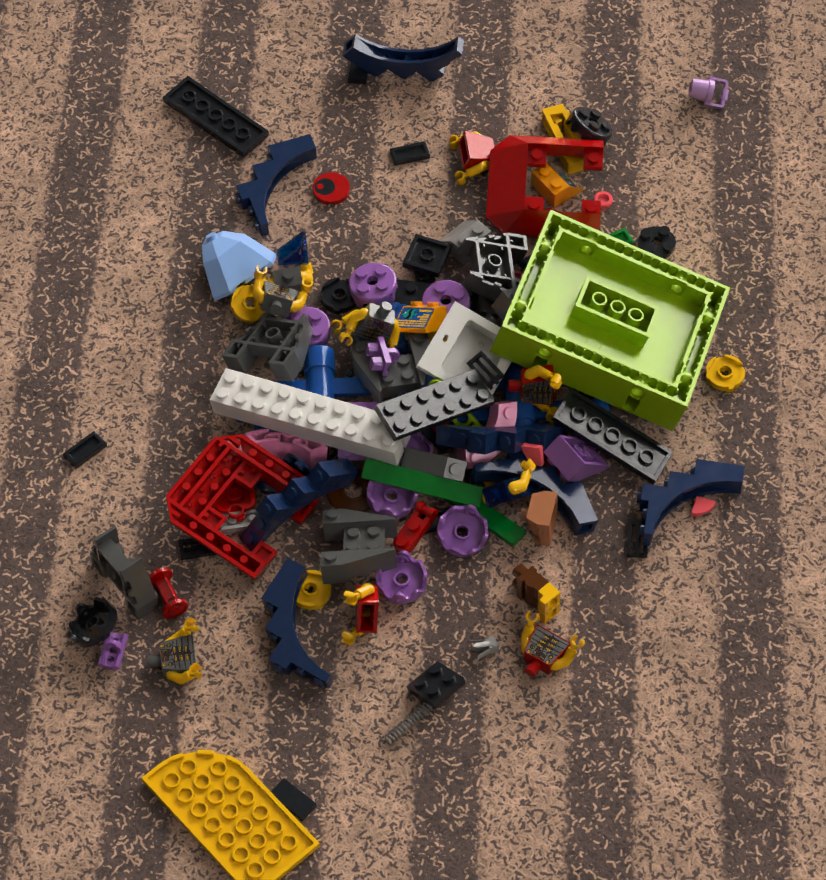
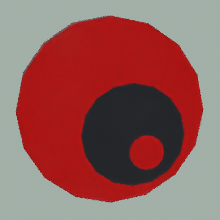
(331, 188)

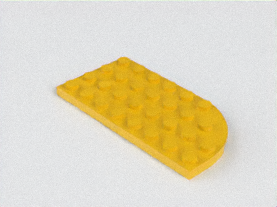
(231, 814)

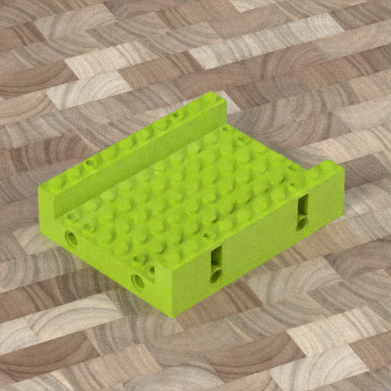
(612, 320)

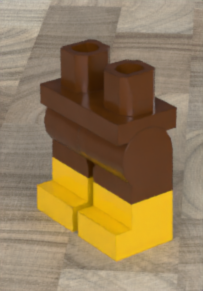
(536, 592)

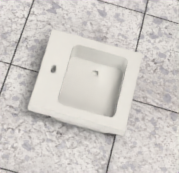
(466, 337)

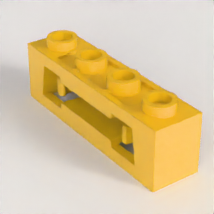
(553, 119)

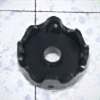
(589, 123)
(94, 625)

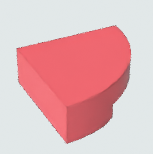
(534, 452)
(702, 506)

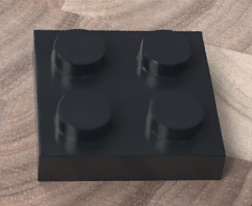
(427, 255)
(436, 684)

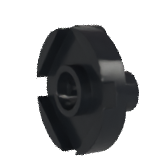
(657, 233)
(333, 303)

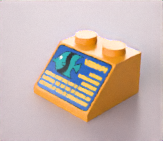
(554, 184)
(421, 318)

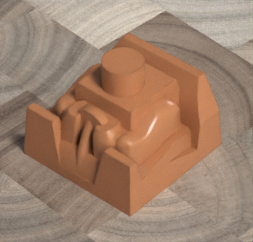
(542, 516)

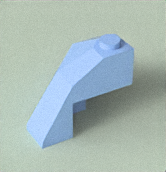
(232, 259)

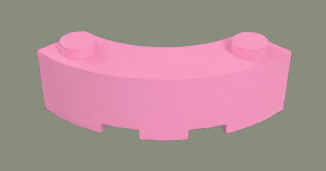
(500, 415)
(281, 444)

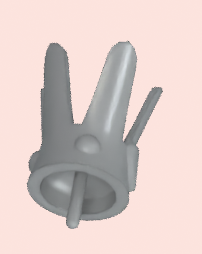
(490, 645)

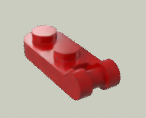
(415, 527)

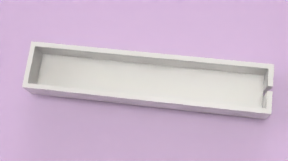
(305, 416)

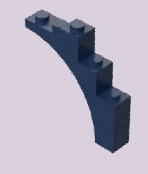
(402, 62)
(280, 161)
(489, 439)
(704, 479)
(299, 492)
(572, 498)
(282, 599)

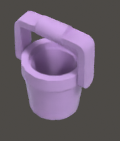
(704, 90)

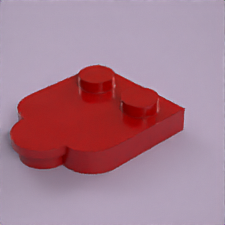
(237, 500)

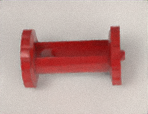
(161, 580)

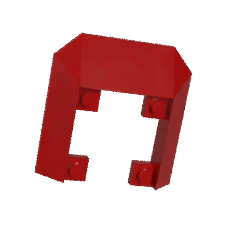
(506, 200)
(207, 482)

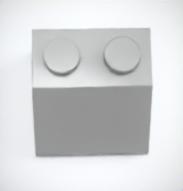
(466, 229)

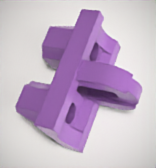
(382, 359)
(116, 644)

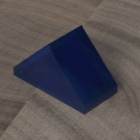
(294, 251)

